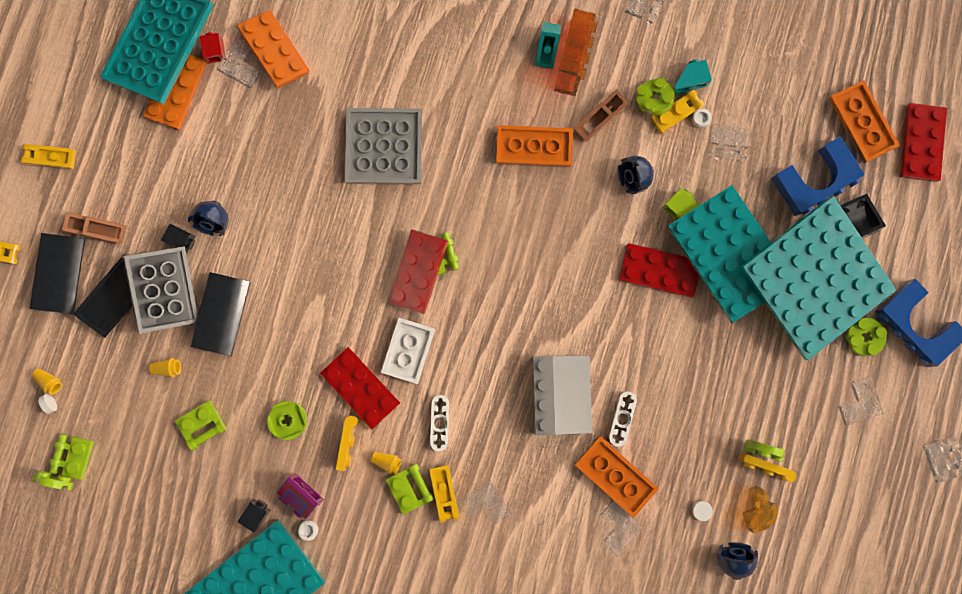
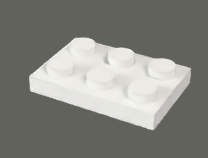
(408, 350)

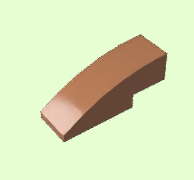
(602, 115)
(93, 228)

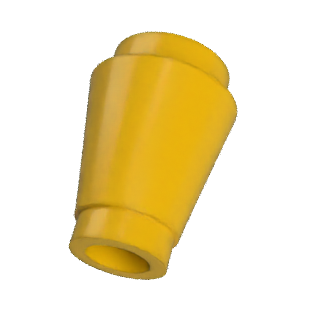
(167, 367)
(49, 383)
(387, 462)

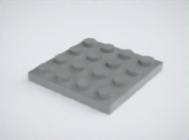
(383, 146)

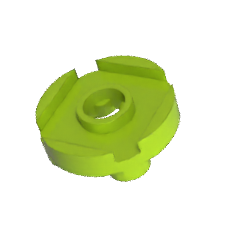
(655, 86)
(856, 340)
(277, 415)
(764, 450)
(46, 480)

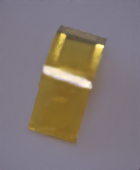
(764, 513)

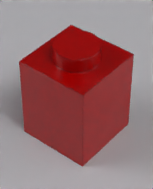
(212, 47)

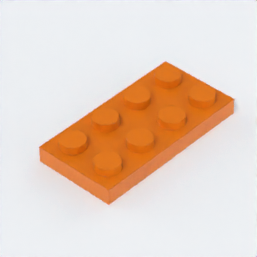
(273, 49)
(180, 96)
(864, 121)
(534, 146)
(616, 476)

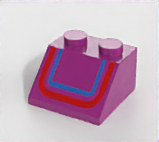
(299, 496)

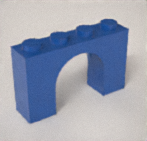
(843, 172)
(896, 314)

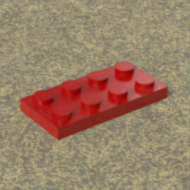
(923, 142)
(659, 270)
(418, 271)
(360, 388)

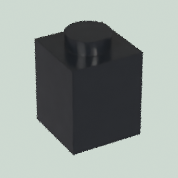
(178, 238)
(254, 515)

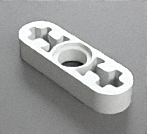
(631, 406)
(443, 437)

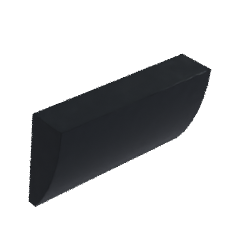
(863, 216)
(57, 273)
(107, 301)
(220, 314)

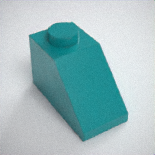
(548, 45)
(694, 76)

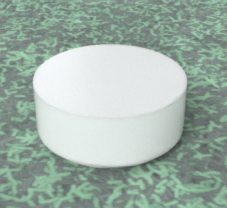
(701, 118)
(47, 403)
(702, 511)
(308, 530)

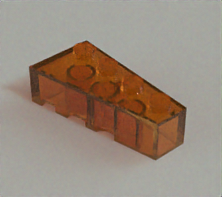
(575, 52)

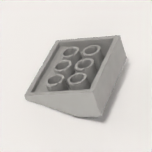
(160, 289)
(561, 395)

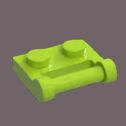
(198, 419)
(404, 492)

